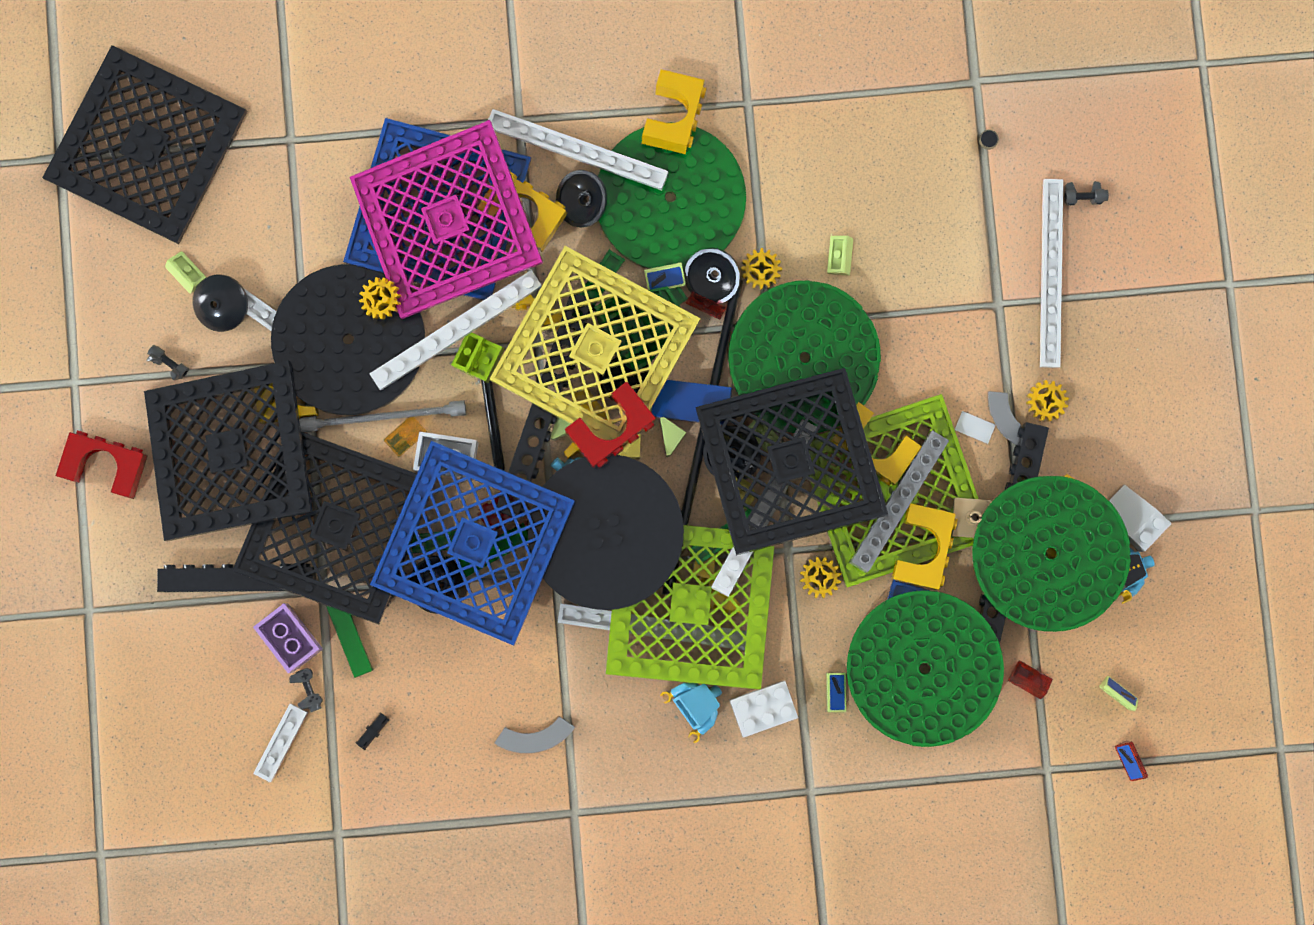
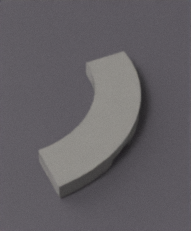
(1004, 418)
(536, 741)

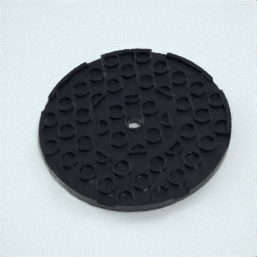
(311, 335)

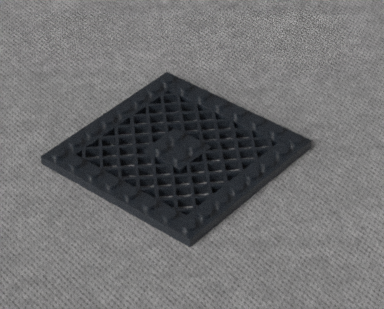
(144, 144)
(227, 451)
(791, 461)
(334, 527)

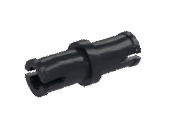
(372, 731)

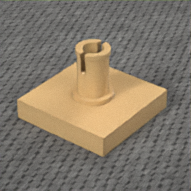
(968, 515)

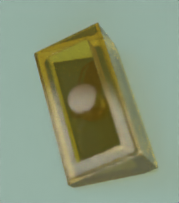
(404, 436)

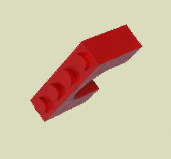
(79, 449)
(597, 449)

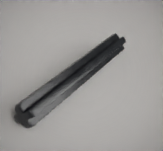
(493, 426)

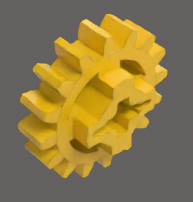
(753, 269)
(382, 289)
(1039, 398)
(828, 576)

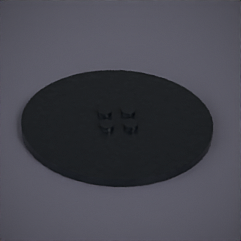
(618, 535)

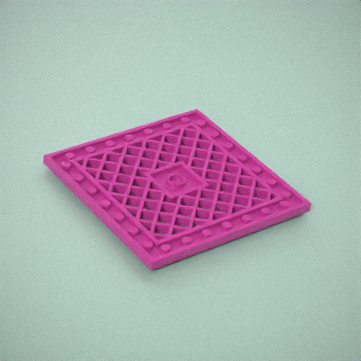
(446, 218)

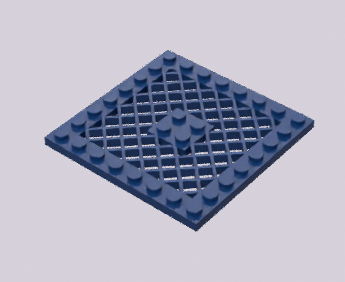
(397, 132)
(472, 543)

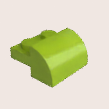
(477, 357)

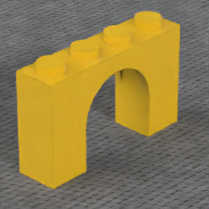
(676, 135)
(549, 213)
(894, 466)
(940, 525)

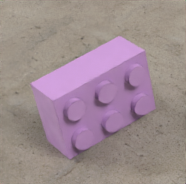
(288, 638)

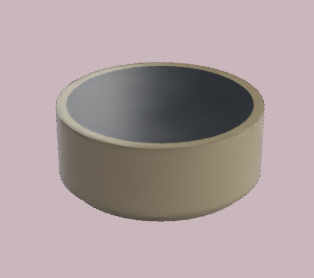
(988, 139)

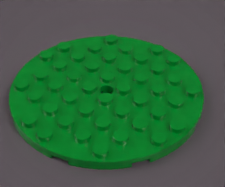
(702, 216)
(799, 320)
(1089, 550)
(934, 705)

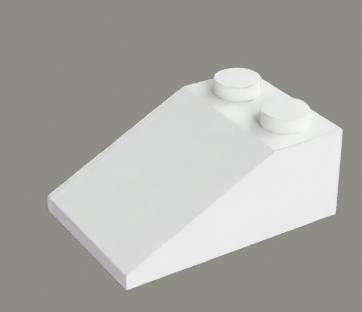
(1140, 518)

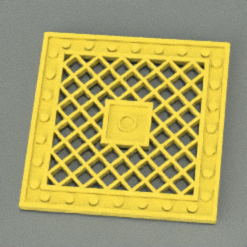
(594, 347)

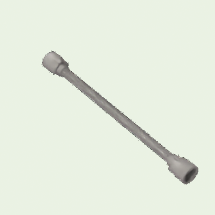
(311, 423)

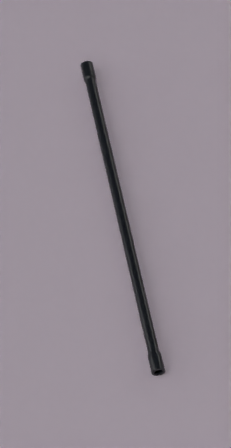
(698, 453)

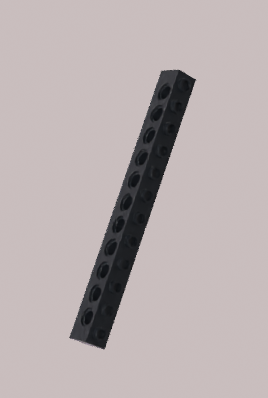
(536, 413)
(1038, 435)

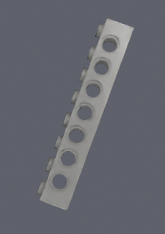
(899, 501)

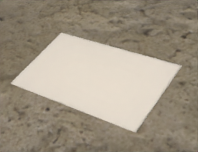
(975, 427)

